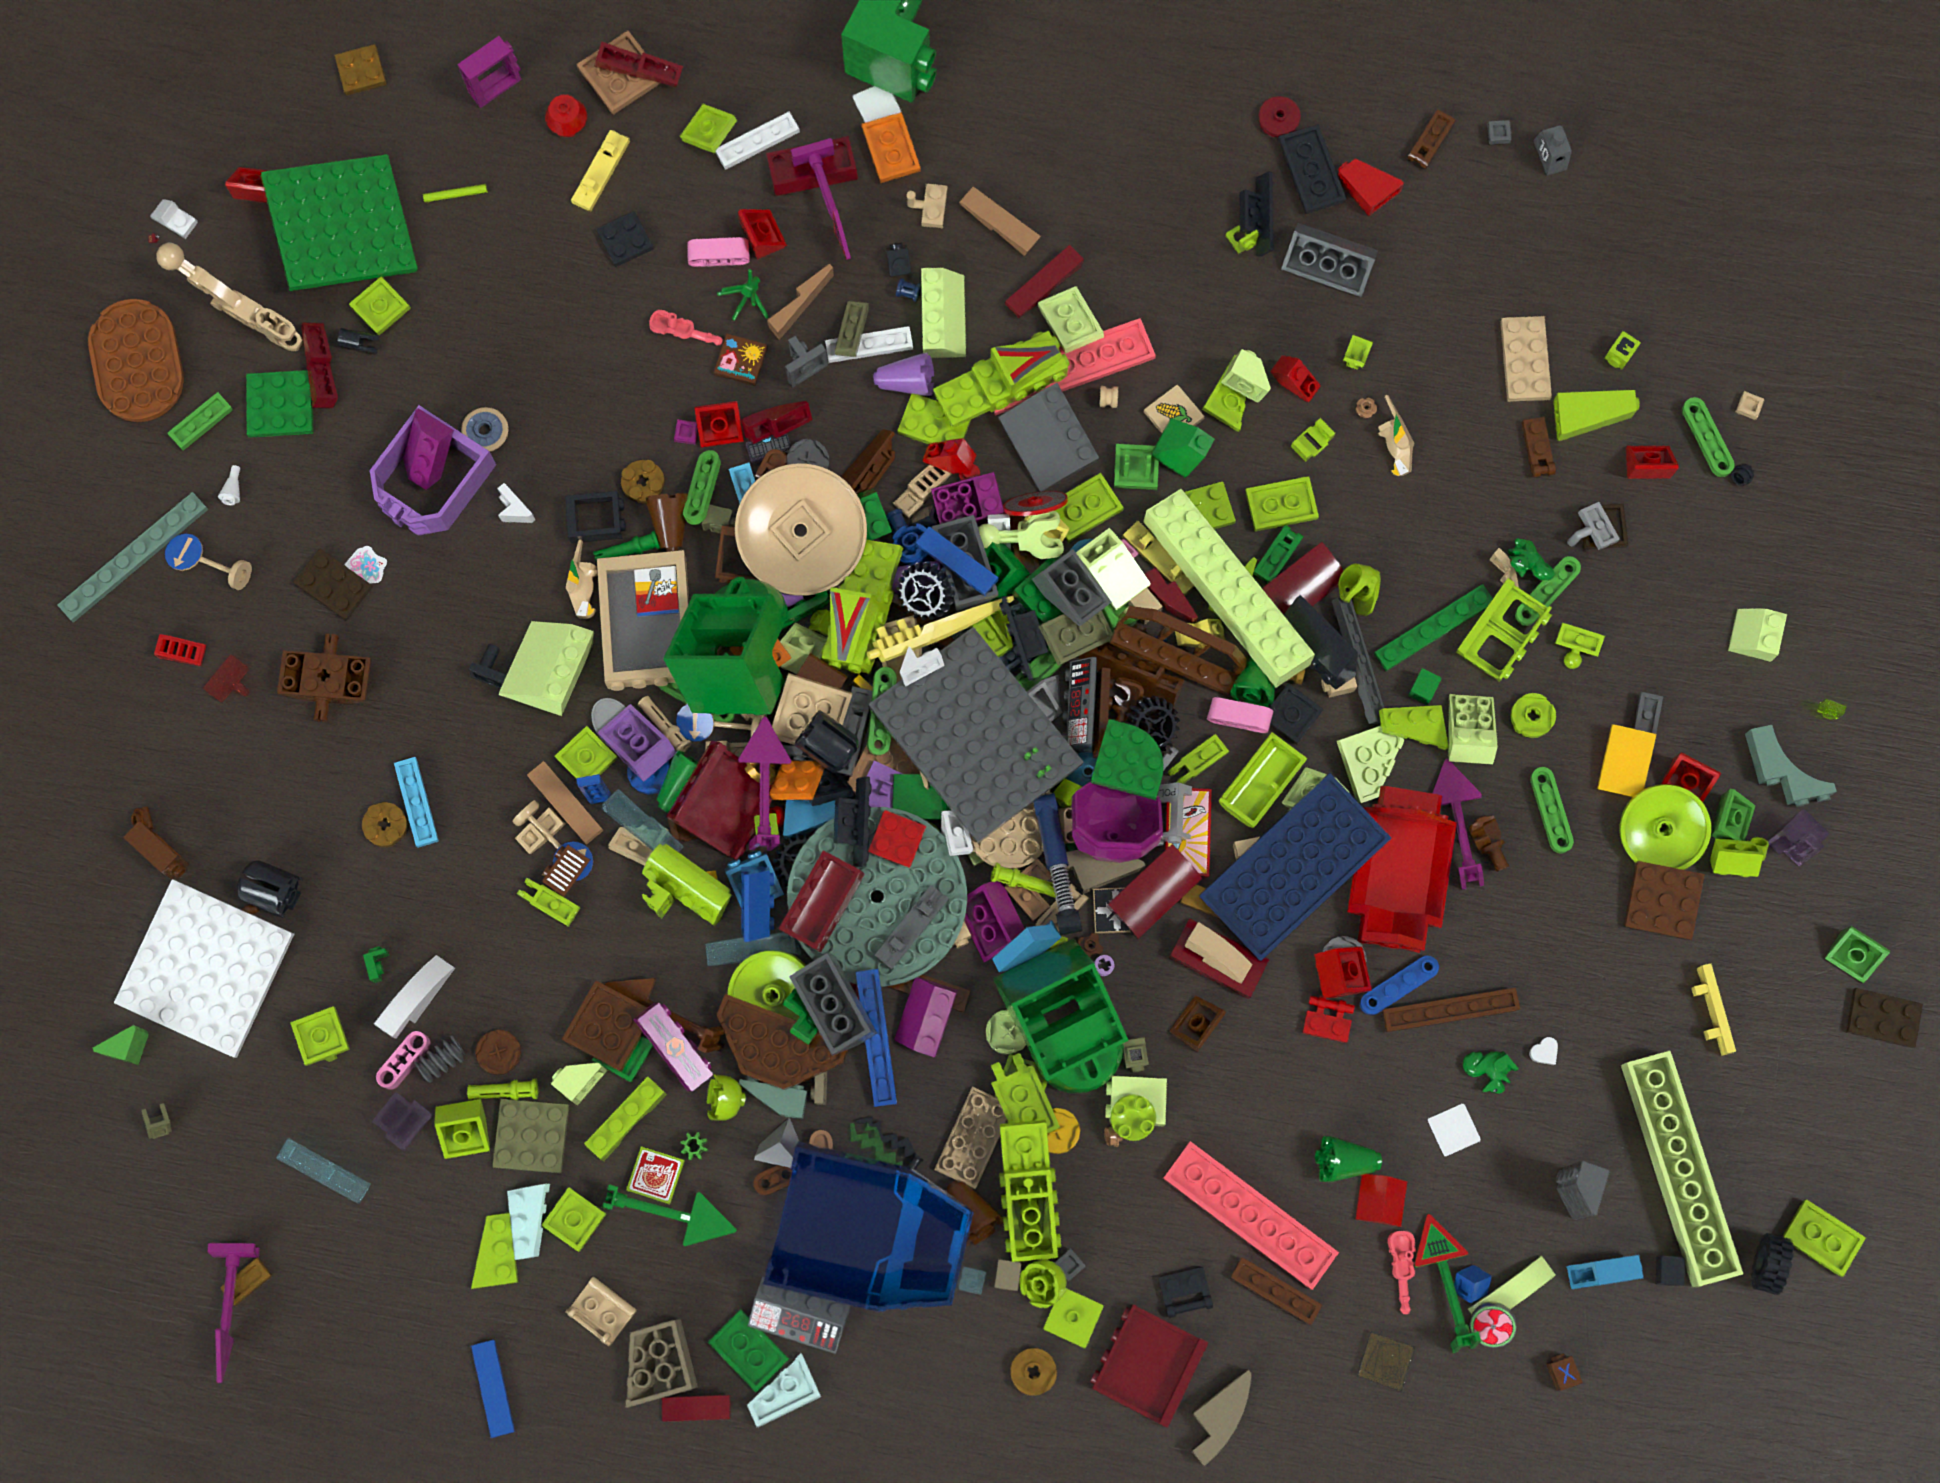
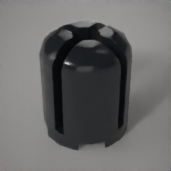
(828, 742)
(264, 898)

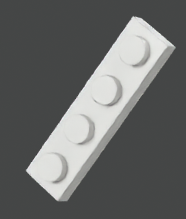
(757, 140)
(875, 344)

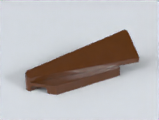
(871, 463)
(1134, 667)

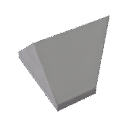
(1047, 696)
(779, 1146)

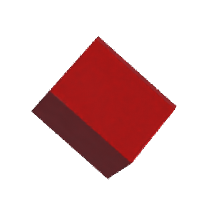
(247, 185)
(761, 231)
(719, 424)
(1650, 462)
(1691, 775)
(1381, 1200)

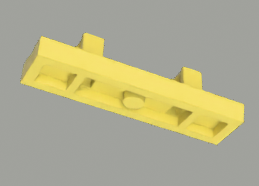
(600, 171)
(1157, 556)
(1715, 1006)

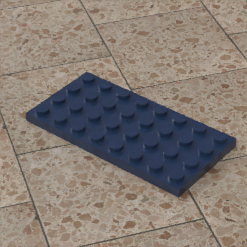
(1295, 866)

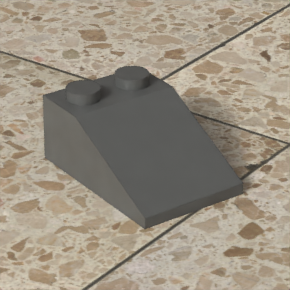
(1072, 588)

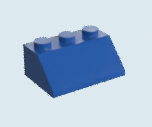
(756, 902)

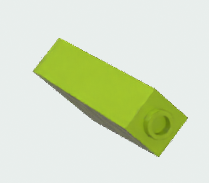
(1588, 411)

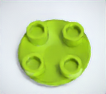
(1133, 1117)

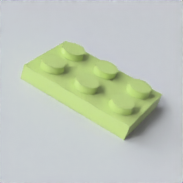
(1070, 319)

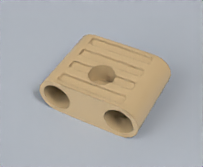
(1066, 825)

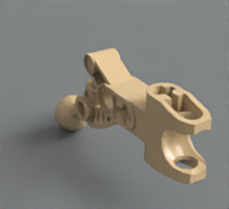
(231, 301)

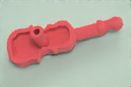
(667, 322)
(1402, 1247)

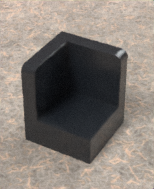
(926, 517)
(1670, 1270)

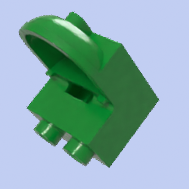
(888, 48)
(737, 615)
(1079, 1048)

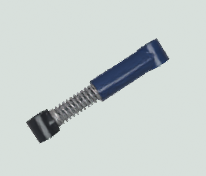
(1056, 861)

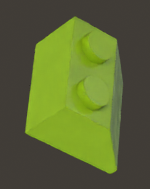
(462, 1128)

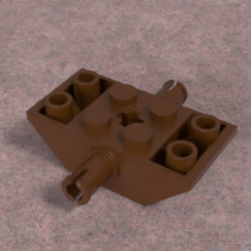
(304, 674)

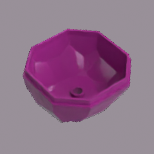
(1115, 823)

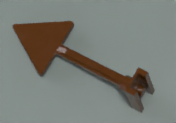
(640, 991)

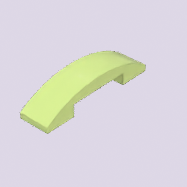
(1519, 1286)

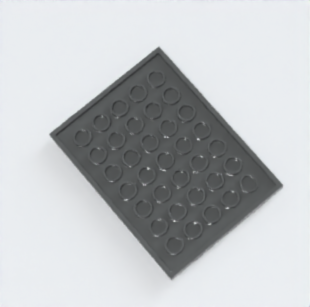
(970, 735)

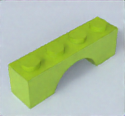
(616, 1127)

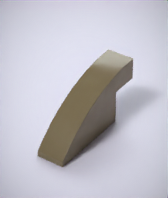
(1096, 873)
(1221, 1416)

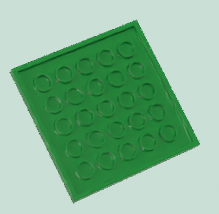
(338, 222)

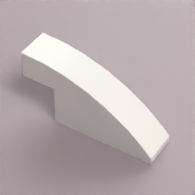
(414, 996)

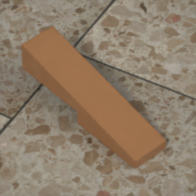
(1000, 220)
(806, 294)
(565, 802)

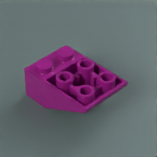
(969, 497)

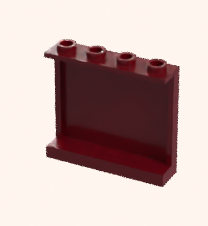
(719, 802)
(1148, 1365)

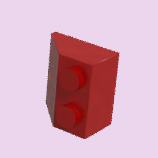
(1342, 972)

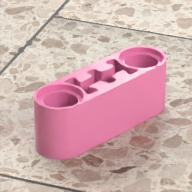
(718, 252)
(1240, 715)
(394, 1060)

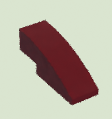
(776, 421)
(1170, 597)
(696, 1408)

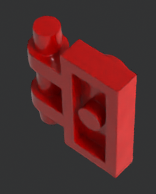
(1328, 1026)

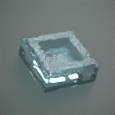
(972, 1280)

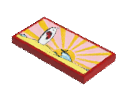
(1197, 824)

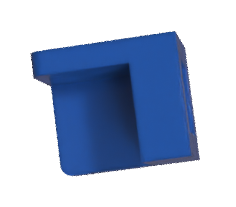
(1472, 1283)

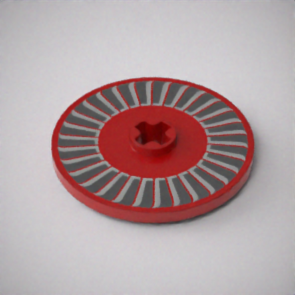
(1035, 503)

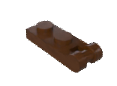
(1432, 138)
(1538, 446)

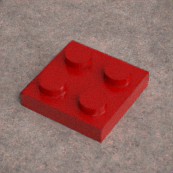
(897, 839)

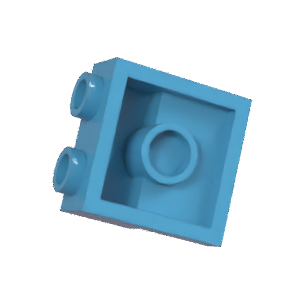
(755, 859)

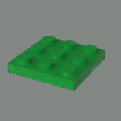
(279, 404)

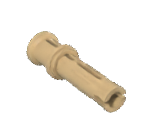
(671, 731)

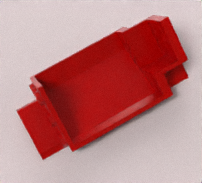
(1408, 878)

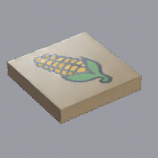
(1173, 405)

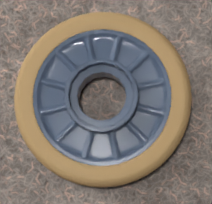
(489, 417)

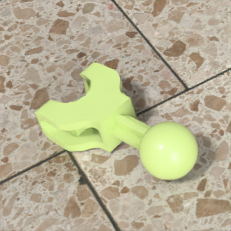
(1028, 535)

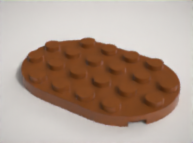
(136, 360)

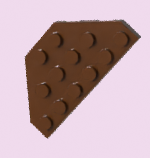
(768, 1049)

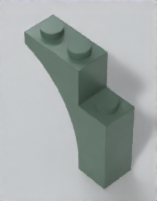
(1773, 765)

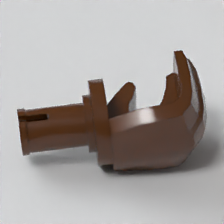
(1132, 691)
(1488, 840)

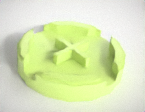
(1004, 1034)

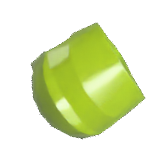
(1363, 586)

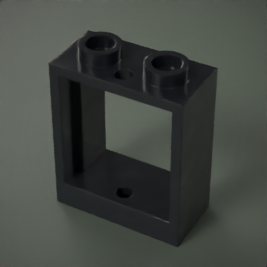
(597, 534)

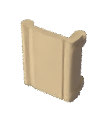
(601, 1311)

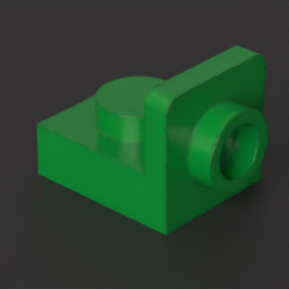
(375, 968)

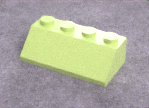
(943, 313)

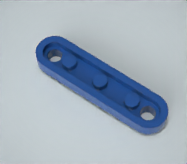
(1399, 985)

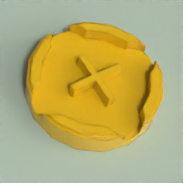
(1067, 1135)

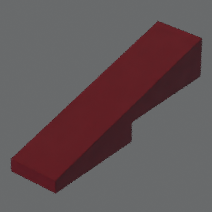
(636, 65)
(1045, 281)
(318, 365)

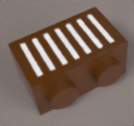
(565, 870)

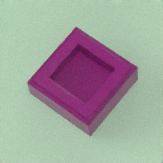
(686, 432)

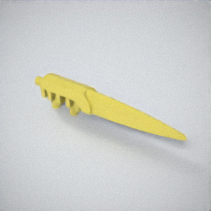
(897, 644)

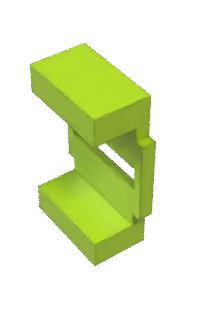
(1320, 432)

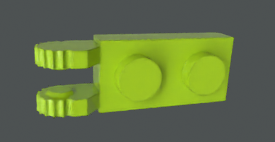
(1200, 758)
(550, 903)

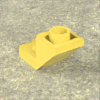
(1211, 626)

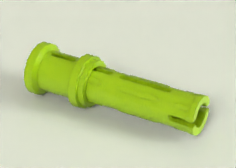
(1015, 878)
(513, 1089)

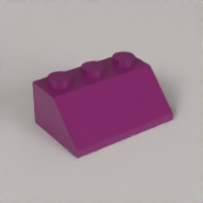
(426, 449)
(991, 919)
(926, 1016)

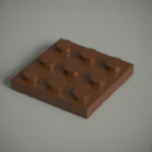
(1664, 900)
(606, 1026)

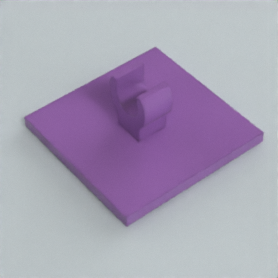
(882, 785)

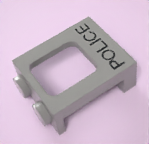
(1175, 795)

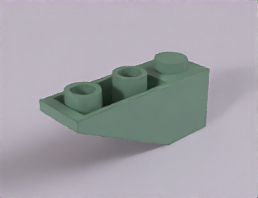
(786, 1102)

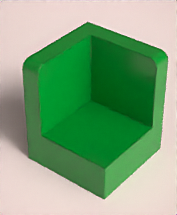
(1424, 686)

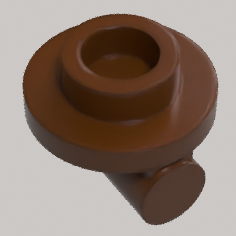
(142, 815)

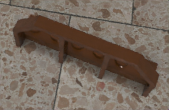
(1176, 659)

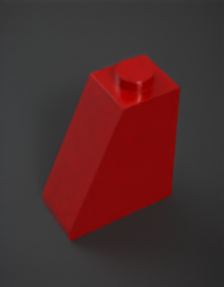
(1368, 185)

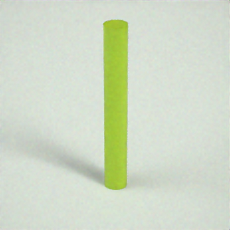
(465, 191)

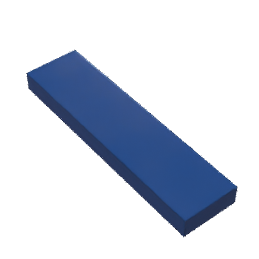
(957, 561)
(593, 789)
(493, 1388)

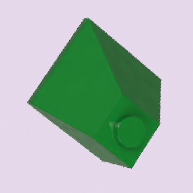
(1182, 447)

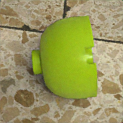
(725, 1098)
(1043, 1283)

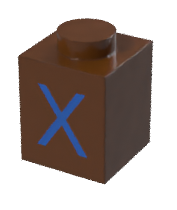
(1564, 1372)

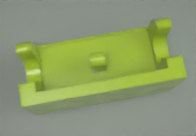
(660, 901)

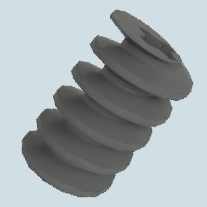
(440, 1059)

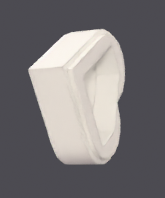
(1545, 1051)

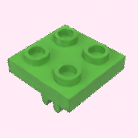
(1135, 467)

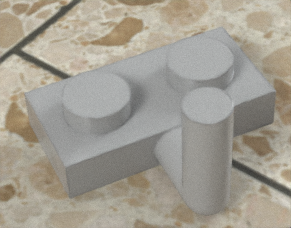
(1597, 526)

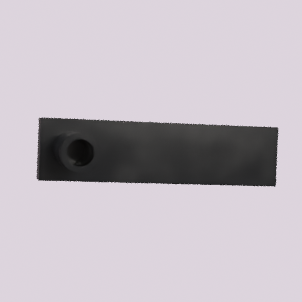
(483, 671)

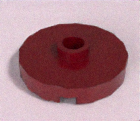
(1275, 125)

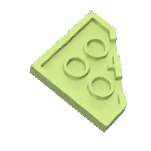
(1369, 760)

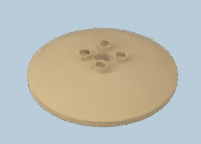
(805, 497)

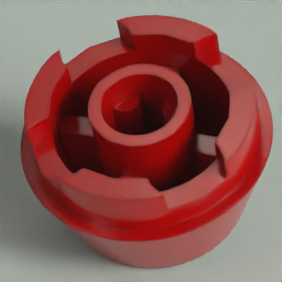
(566, 115)

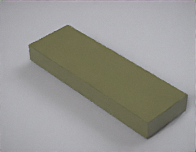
(851, 329)

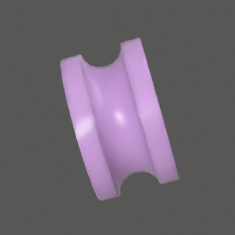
(1105, 958)

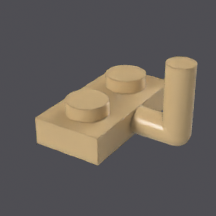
(932, 205)

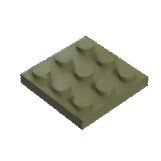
(531, 1136)

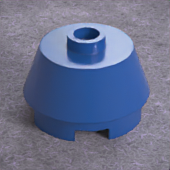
(907, 539)

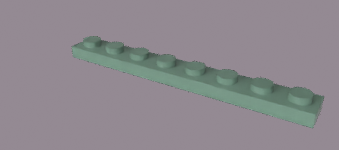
(132, 557)

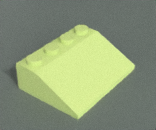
(548, 665)

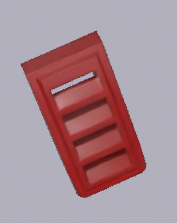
(162, 644)

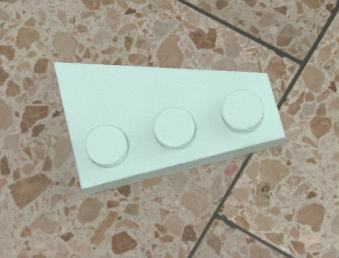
(526, 1212)
(786, 1393)

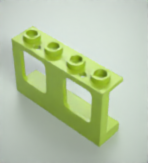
(1492, 623)

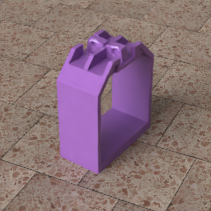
(455, 504)

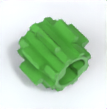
(687, 1149)

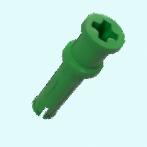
(636, 545)

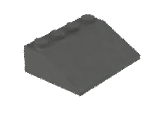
(1048, 437)

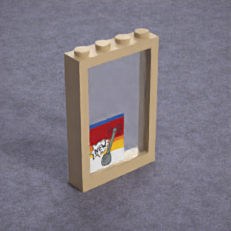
(639, 614)

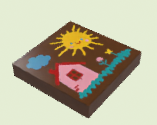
(740, 359)

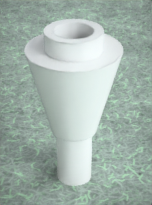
(230, 490)

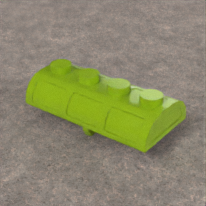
(1262, 780)
(687, 883)

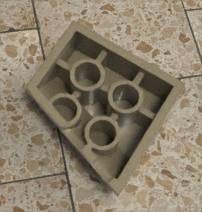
(659, 1363)

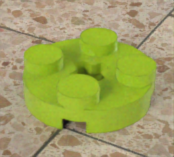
(1524, 724)

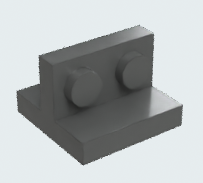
(805, 362)

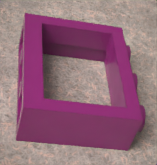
(496, 82)

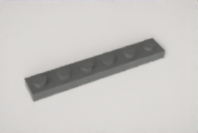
(1364, 676)

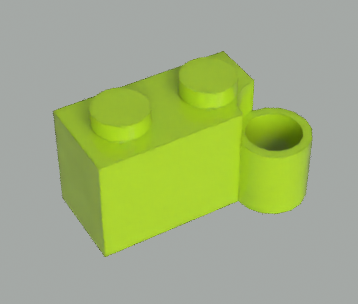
(1738, 856)

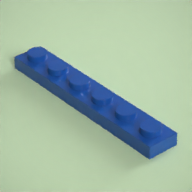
(877, 1046)

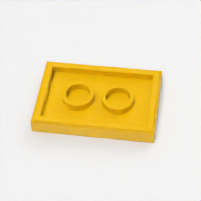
(1626, 761)

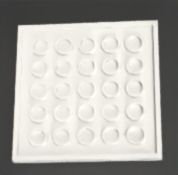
(204, 968)

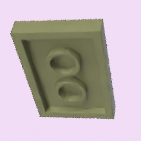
(1069, 640)

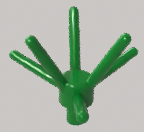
(749, 290)

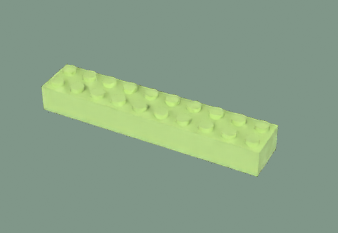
(1228, 588)
(1681, 1169)

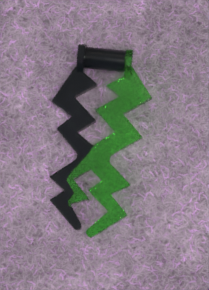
(879, 1140)

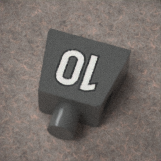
(1553, 145)

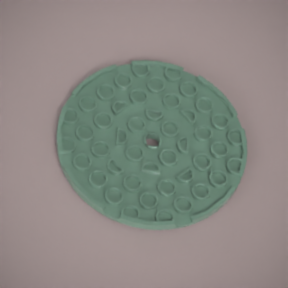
(869, 924)

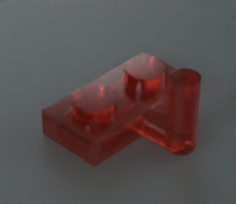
(227, 679)

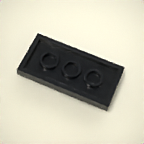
(1312, 169)

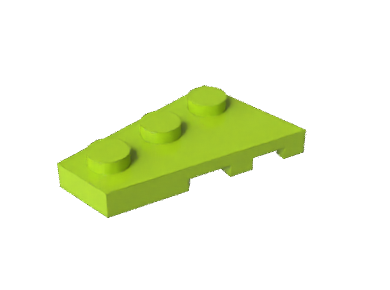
(1226, 404)
(1417, 723)
(496, 1254)

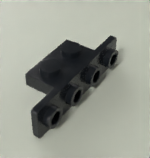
(1257, 213)
(1027, 636)
(852, 821)

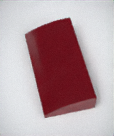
(792, 178)
(1310, 576)
(1154, 891)
(822, 901)
(1194, 962)

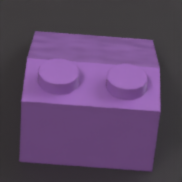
(637, 742)

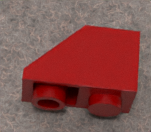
(1295, 377)
(950, 455)

